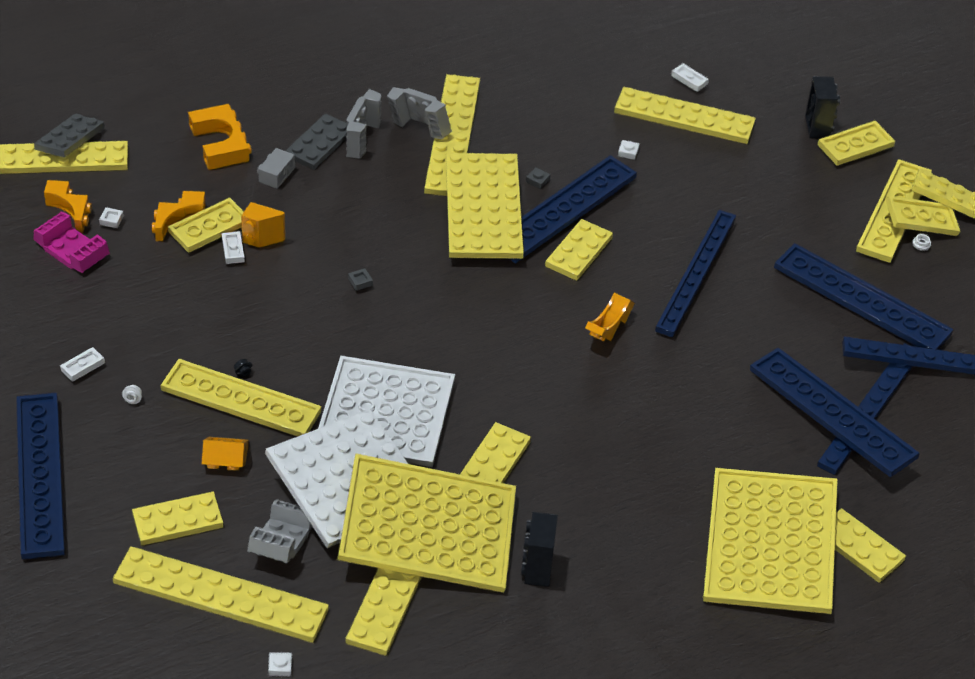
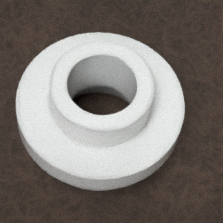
(922, 242)
(132, 394)

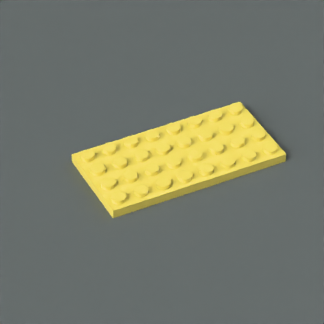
(483, 206)

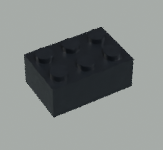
(821, 107)
(539, 549)

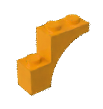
(61, 196)
(171, 213)
(608, 321)

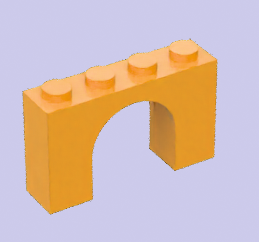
(222, 120)

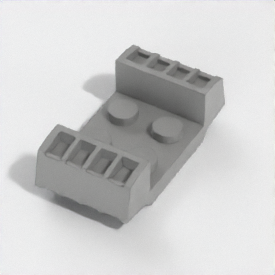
(421, 107)
(364, 113)
(282, 533)

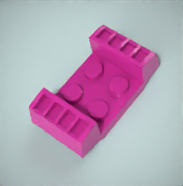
(70, 245)

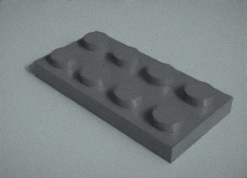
(69, 135)
(319, 141)

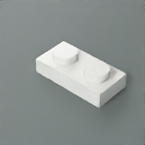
(690, 77)
(233, 247)
(82, 364)

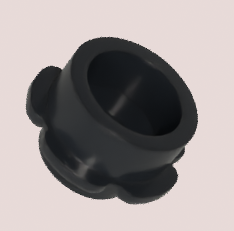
(243, 367)

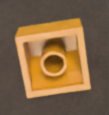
(262, 225)
(224, 452)

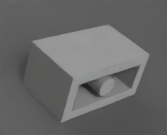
(276, 168)

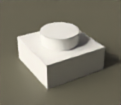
(628, 149)
(111, 217)
(280, 664)

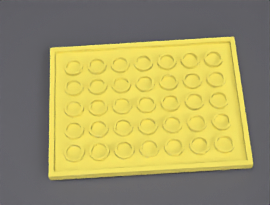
(428, 523)
(771, 541)

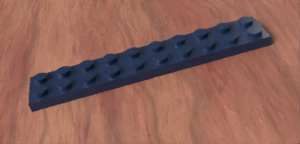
(573, 202)
(863, 298)
(835, 412)
(39, 476)

